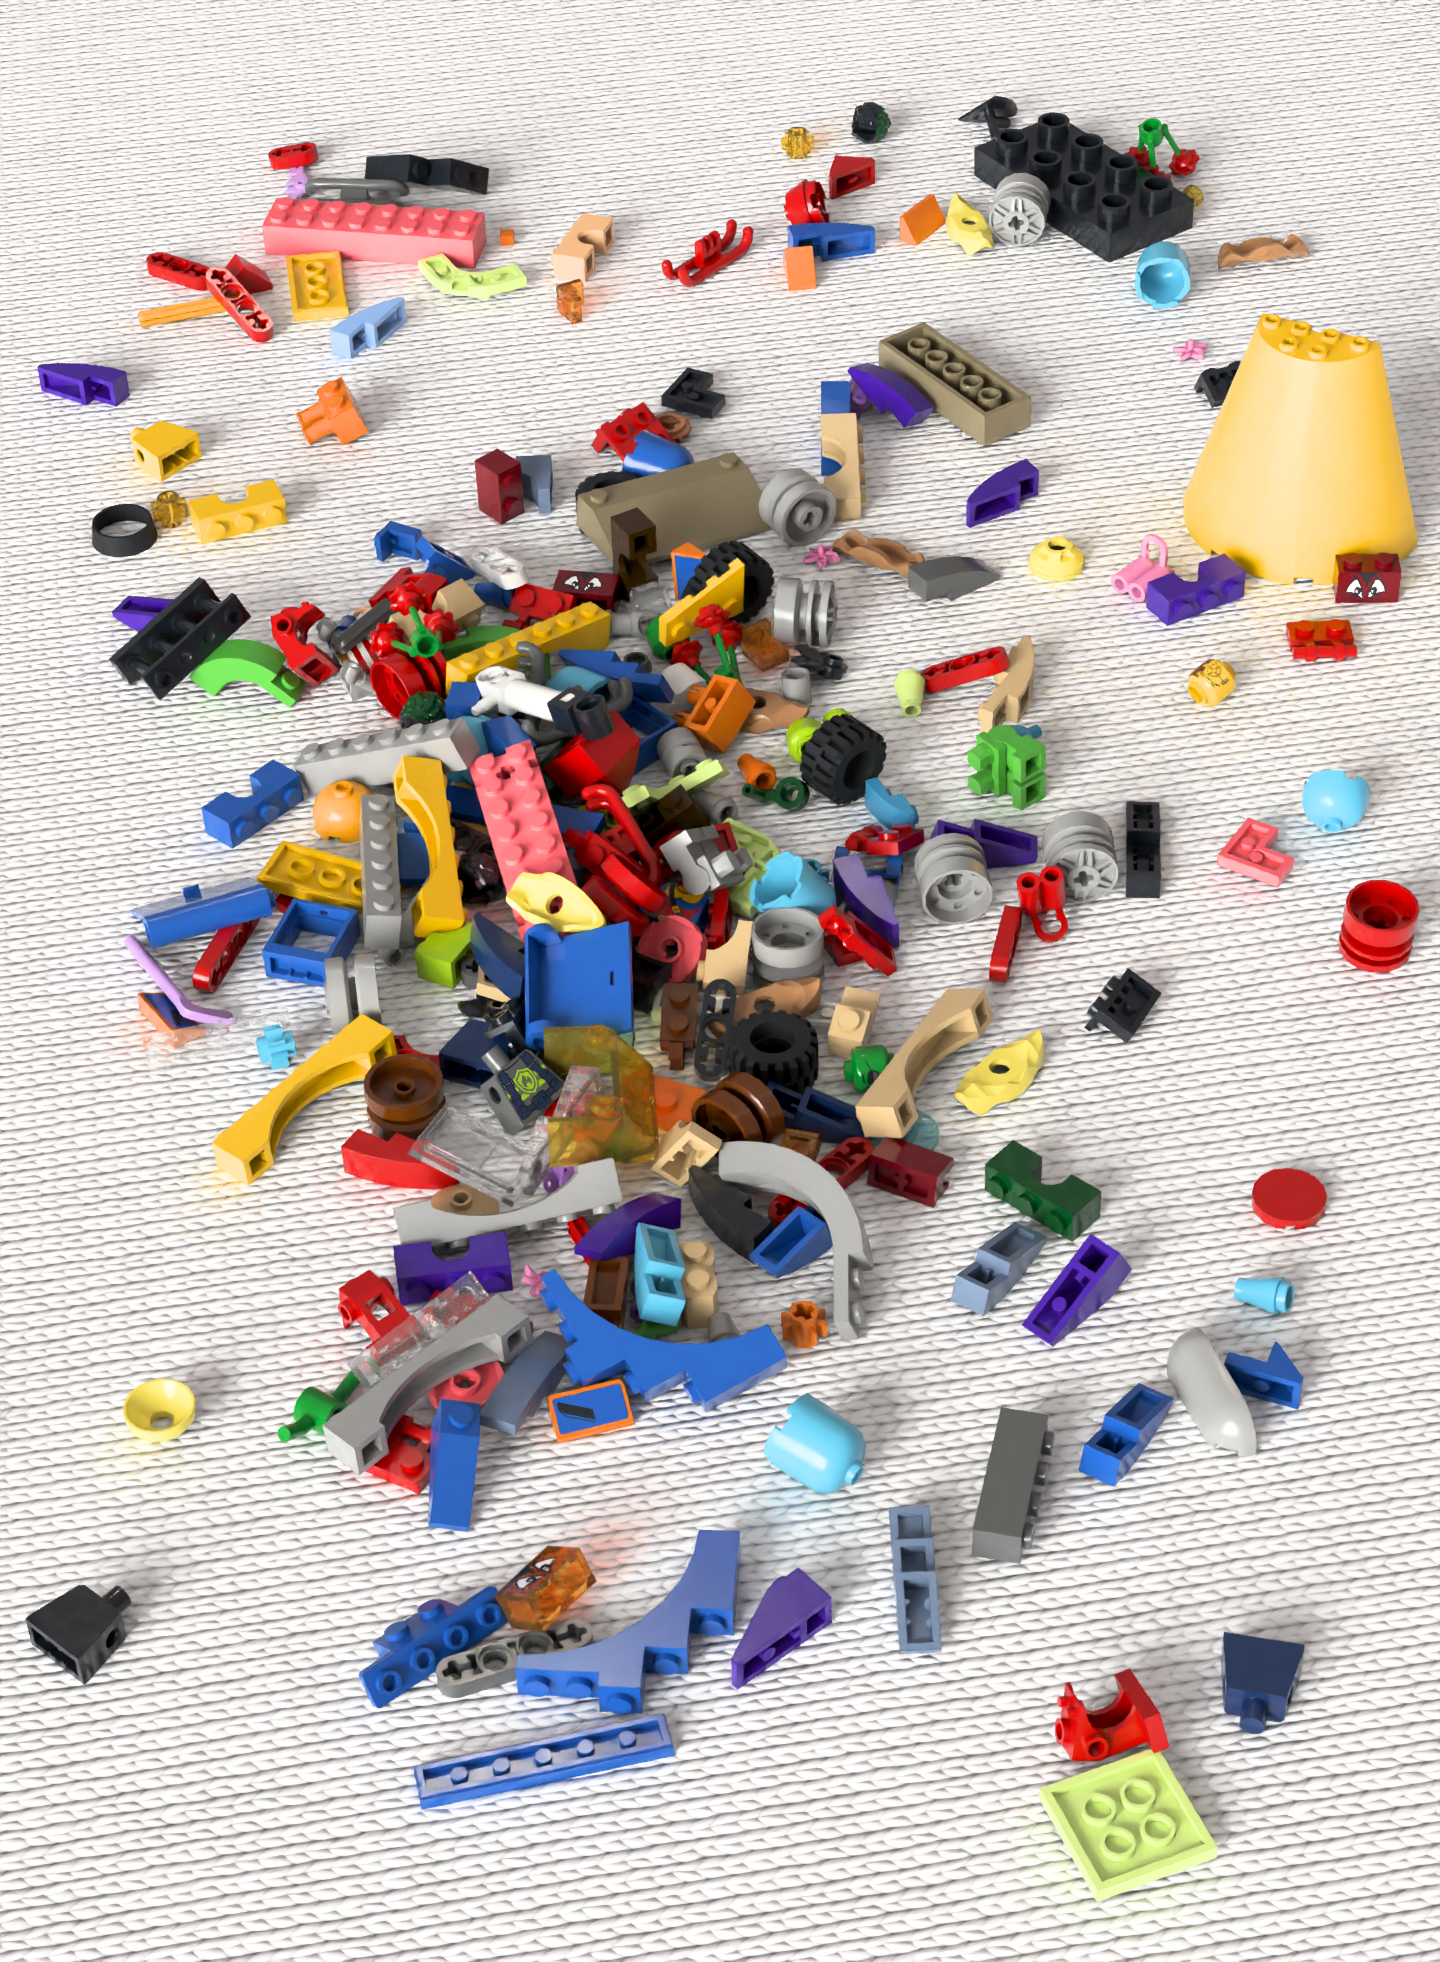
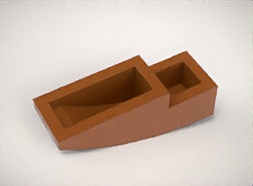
(608, 1289)

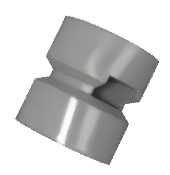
(680, 751)

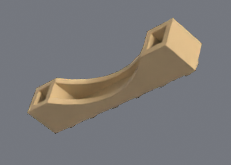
(953, 1021)

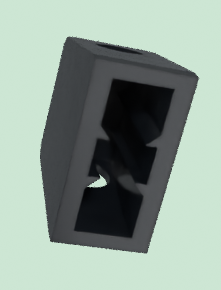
(80, 1629)

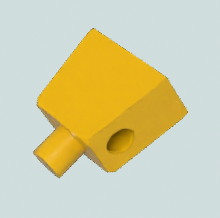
(165, 448)

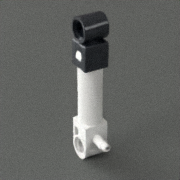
(571, 710)

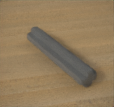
(363, 626)

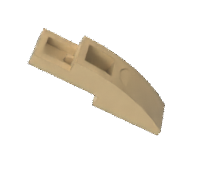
(1012, 690)

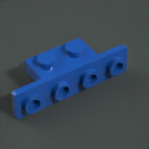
(417, 1645)

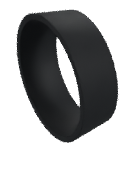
(123, 545)

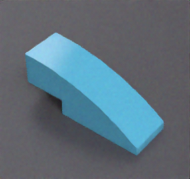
(658, 1275)

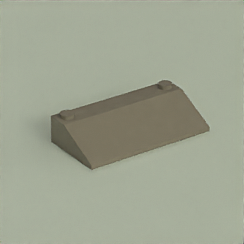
(691, 504)

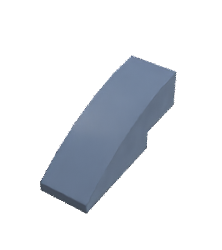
(997, 1268)

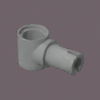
(797, 684)

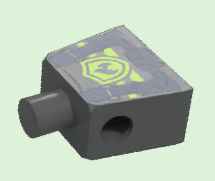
(518, 1087)

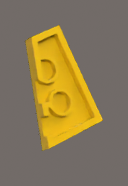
(725, 591)

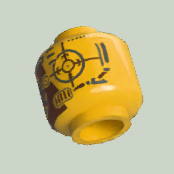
(1211, 682)

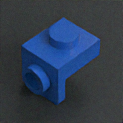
(398, 540)

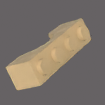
(840, 442)

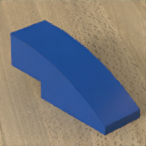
(833, 239)
(793, 1243)
(1124, 1434)

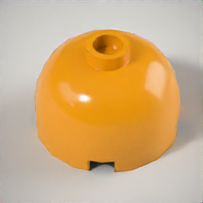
(338, 810)

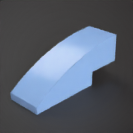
(368, 327)

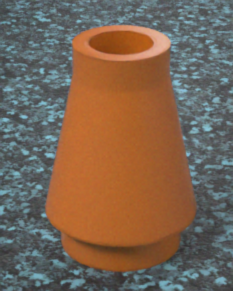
(757, 771)

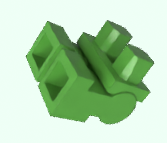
(1008, 765)

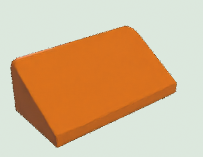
(921, 221)

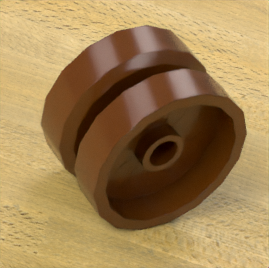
(403, 1095)
(740, 1111)

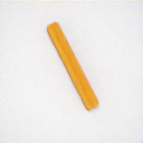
(181, 311)

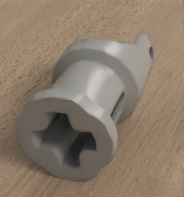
(628, 622)

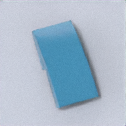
(888, 808)

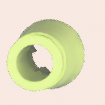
(910, 689)

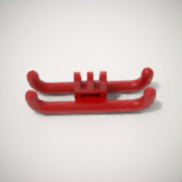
(709, 255)
(627, 833)

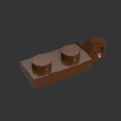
(678, 1021)

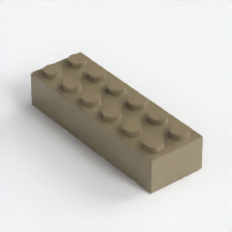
(956, 383)

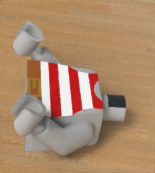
(353, 665)

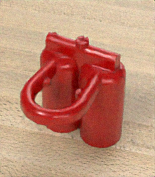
(1041, 895)

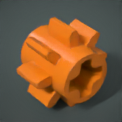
(804, 1324)

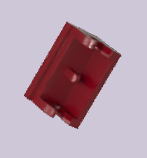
(909, 1171)

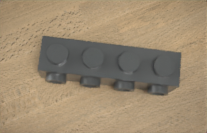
(1011, 1484)

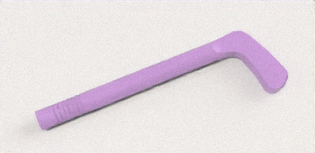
(184, 1006)

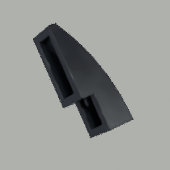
(728, 1212)

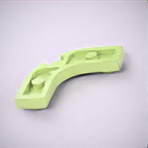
(482, 285)
(707, 772)
(761, 851)

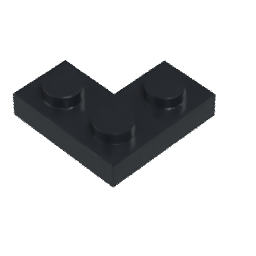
(692, 396)

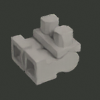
(702, 864)

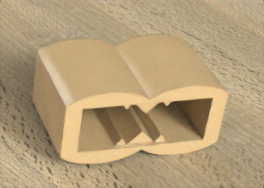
(698, 1284)

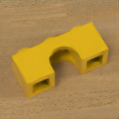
(220, 520)

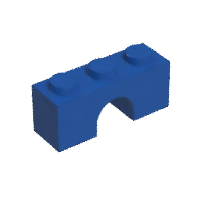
(238, 818)

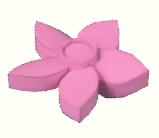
(1191, 349)
(822, 555)
(533, 1279)

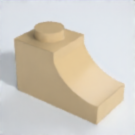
(728, 961)
(852, 1021)
(682, 1148)

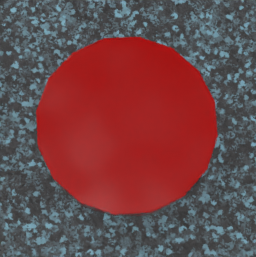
(1289, 1198)

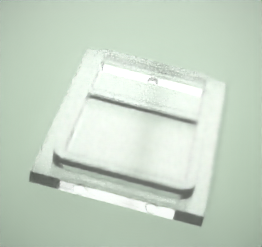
(473, 1153)

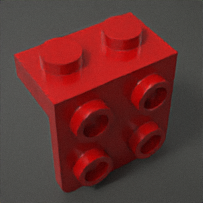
(623, 430)

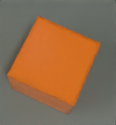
(506, 237)

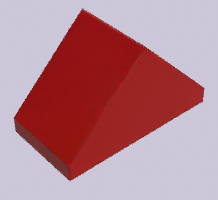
(850, 175)
(249, 275)

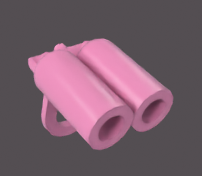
(1142, 570)

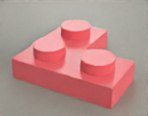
(1251, 854)

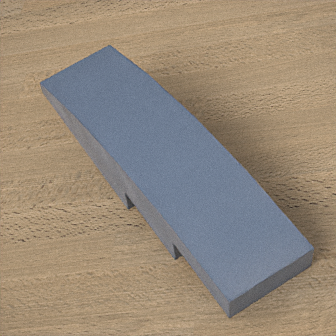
(526, 1384)
(914, 1580)

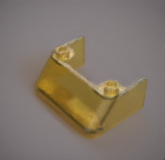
(613, 1125)

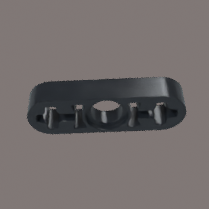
(709, 1004)

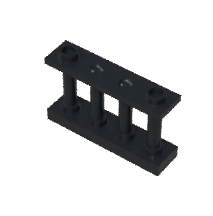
(179, 638)

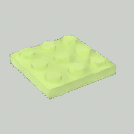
(1127, 1823)

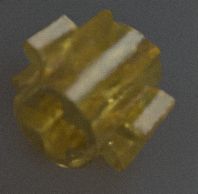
(797, 142)
(169, 509)

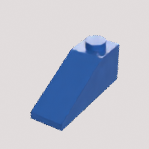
(453, 1464)

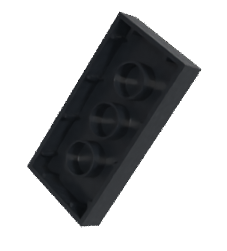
(1094, 191)

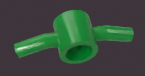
(317, 1407)

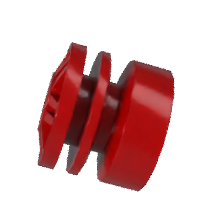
(400, 676)
(1378, 926)

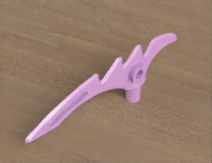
(297, 182)

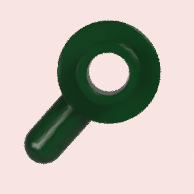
(781, 794)

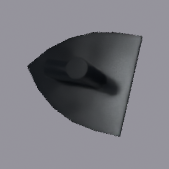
(994, 112)

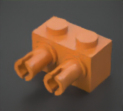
(334, 413)
(717, 712)

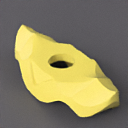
(969, 236)
(534, 893)
(984, 1089)

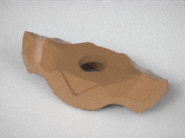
(1261, 250)
(877, 552)
(773, 712)
(793, 996)

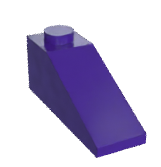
(1078, 1291)
(786, 1618)

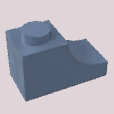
(537, 480)

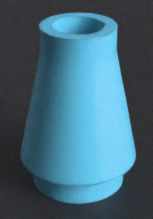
(1269, 1294)

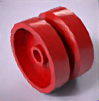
(629, 889)

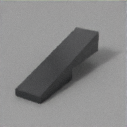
(1143, 850)

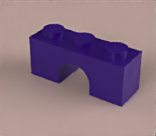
(1176, 599)
(422, 1273)

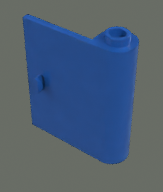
(205, 910)
(572, 980)

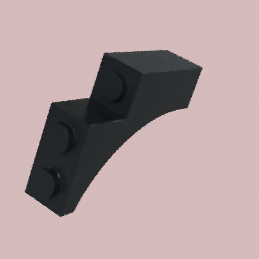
(429, 173)

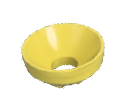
(1056, 560)
(159, 1400)

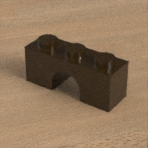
(632, 540)

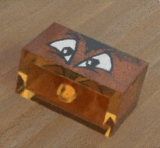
(545, 1588)

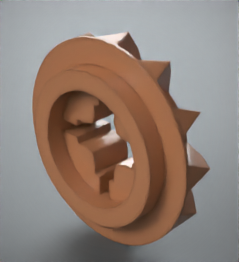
(676, 425)

